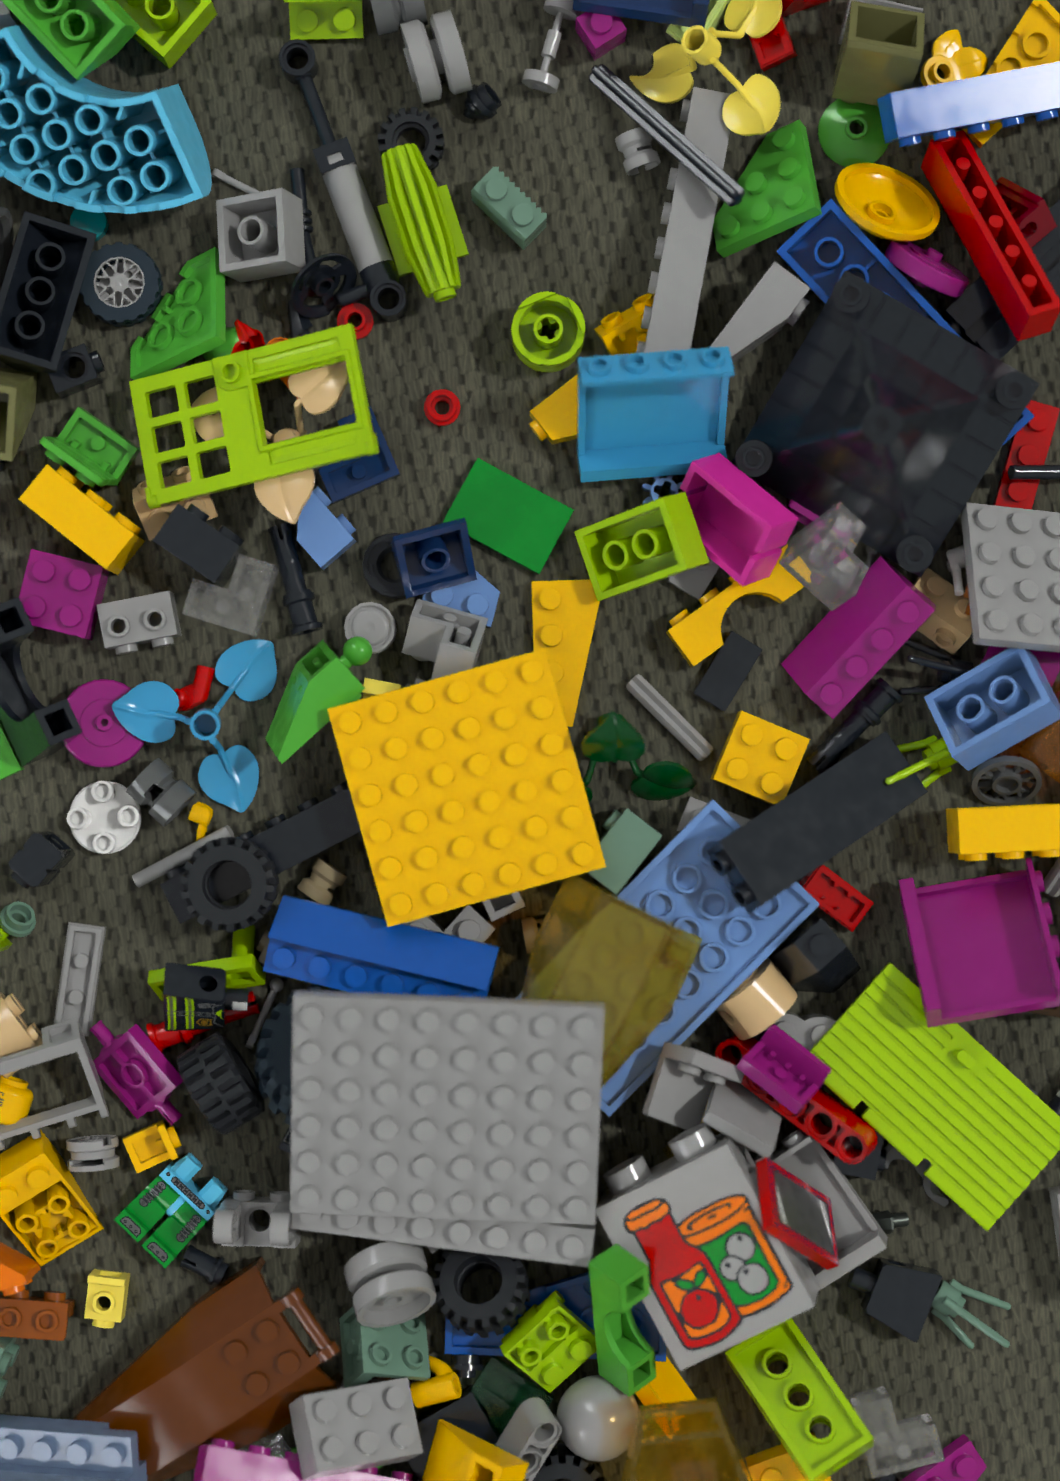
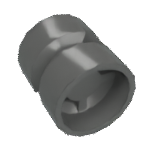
(391, 13)
(173, 798)

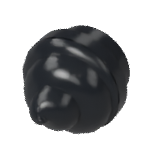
(481, 102)

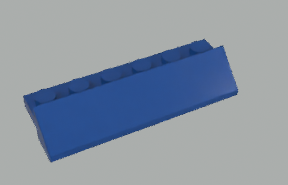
(367, 956)

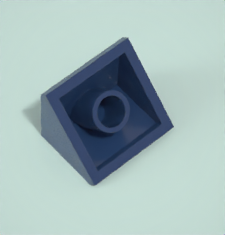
(434, 557)

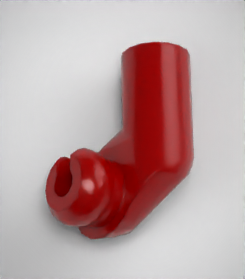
(198, 691)

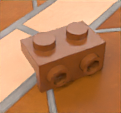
(35, 1316)

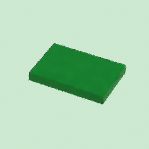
(509, 516)

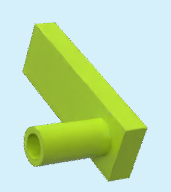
(241, 968)

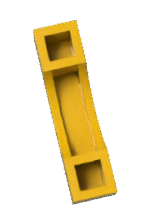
(700, 632)

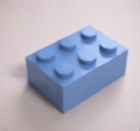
(993, 706)

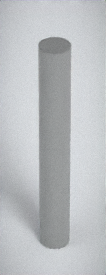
(177, 859)

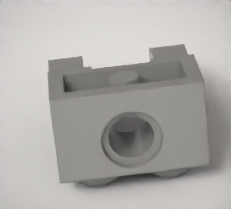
(236, 1226)

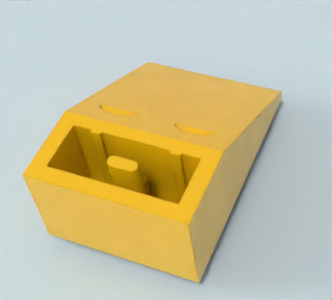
(43, 1200)
(465, 1457)

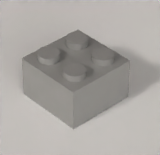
(260, 235)

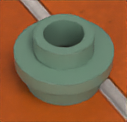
(18, 919)

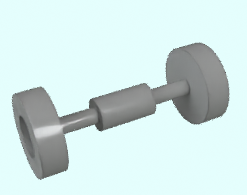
(540, 78)

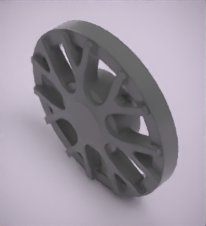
(1006, 780)

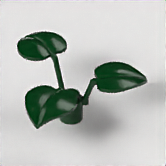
(618, 740)

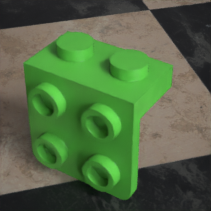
(92, 449)

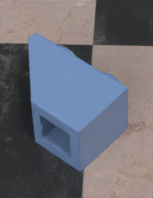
(321, 532)

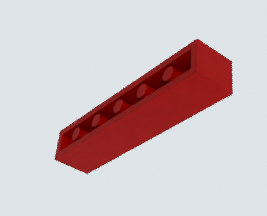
(991, 236)

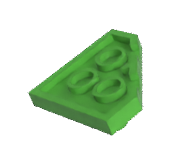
(777, 192)
(187, 324)

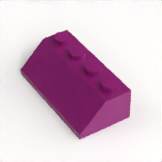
(858, 638)

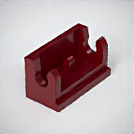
(1027, 210)

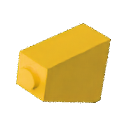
(557, 415)

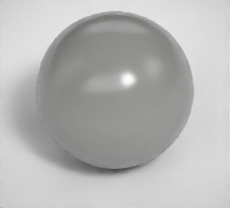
(596, 1419)

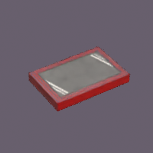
(796, 1213)

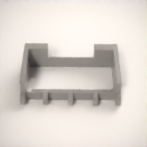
(58, 1041)

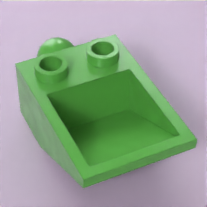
(316, 684)

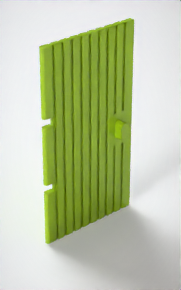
(939, 1098)

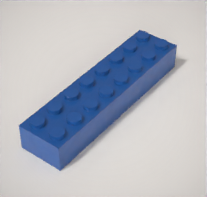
(835, 244)

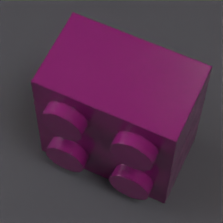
(63, 593)

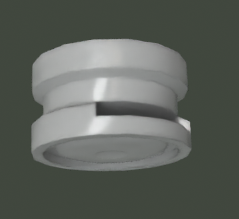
(372, 623)
(92, 1153)

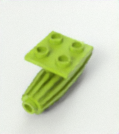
(421, 223)

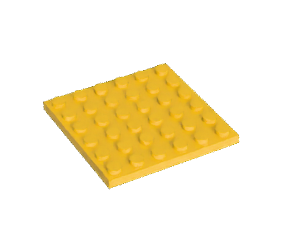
(466, 787)

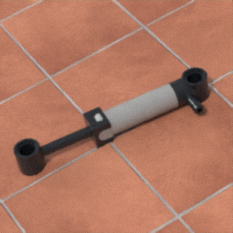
(348, 196)

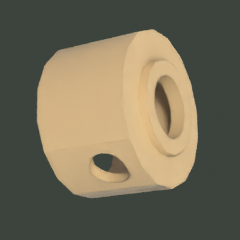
(758, 1001)

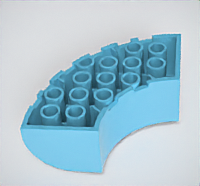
(91, 141)

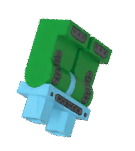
(181, 1200)

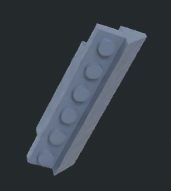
(67, 1451)

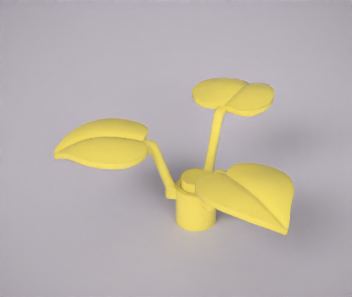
(755, 104)

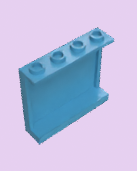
(650, 412)

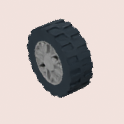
(121, 284)

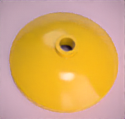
(886, 202)

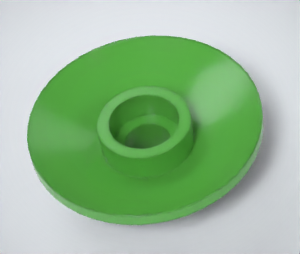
(843, 145)

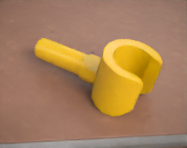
(202, 815)

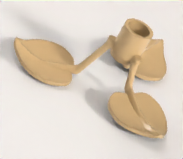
(317, 392)

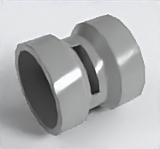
(637, 150)

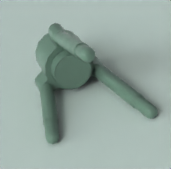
(950, 1302)

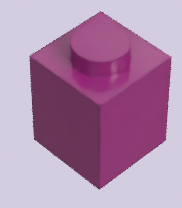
(600, 32)

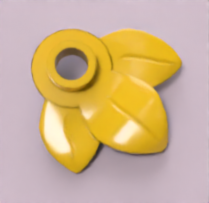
(953, 60)

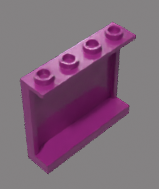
(982, 946)

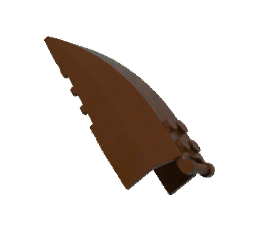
(217, 1375)

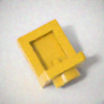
(152, 1145)

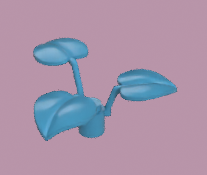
(151, 714)

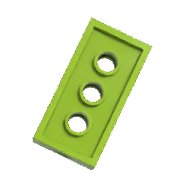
(791, 1423)

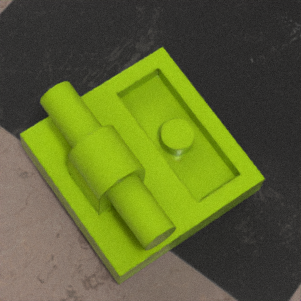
(549, 1342)

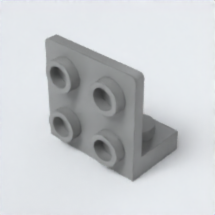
(684, 1084)

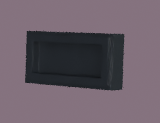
(727, 671)

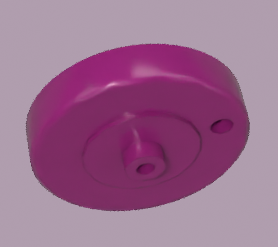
(927, 268)
(103, 738)

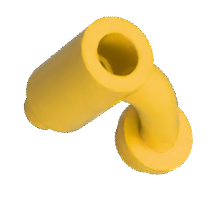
(437, 1389)

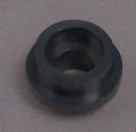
(465, 1365)

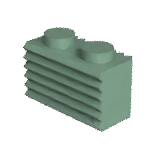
(509, 207)

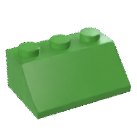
(77, 31)

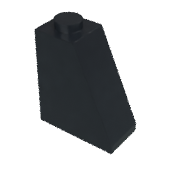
(814, 958)

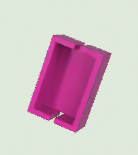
(736, 518)

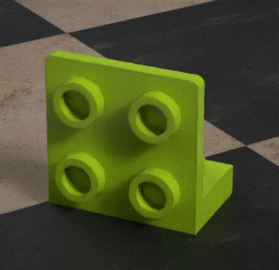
(326, 19)

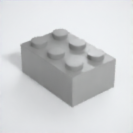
(355, 1428)

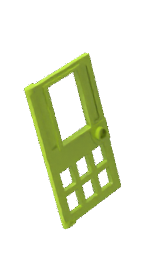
(242, 419)

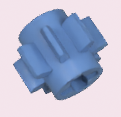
(658, 483)

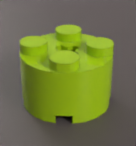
(556, 313)

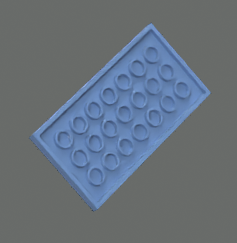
(692, 895)

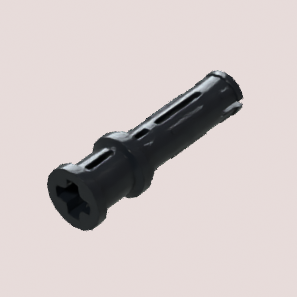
(297, 597)
(866, 713)

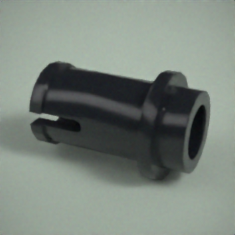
(205, 1265)

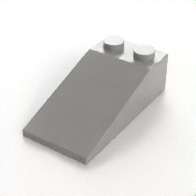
(767, 309)

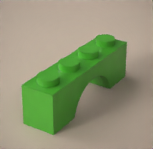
(616, 1285)

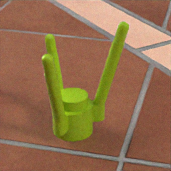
(934, 757)

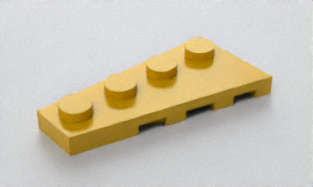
(1031, 44)
(564, 625)

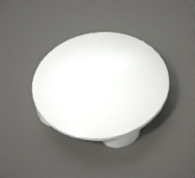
(104, 817)

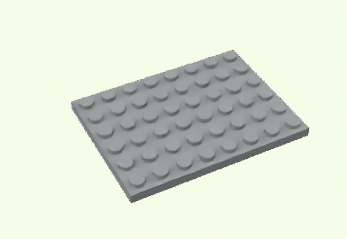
(445, 1107)

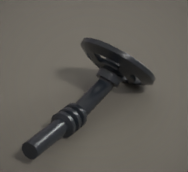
(315, 278)

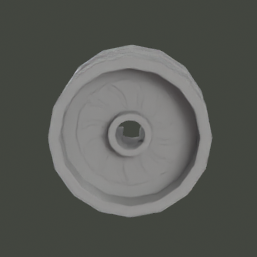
(437, 56)
(389, 1284)

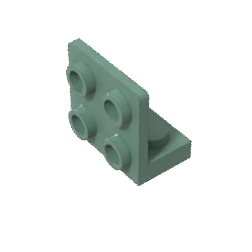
(383, 1351)

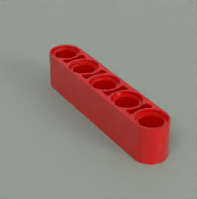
(844, 1122)

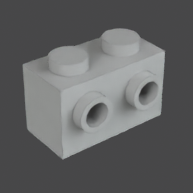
(139, 621)

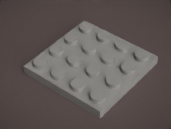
(1013, 576)

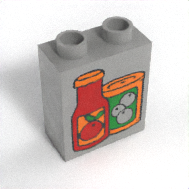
(704, 1245)

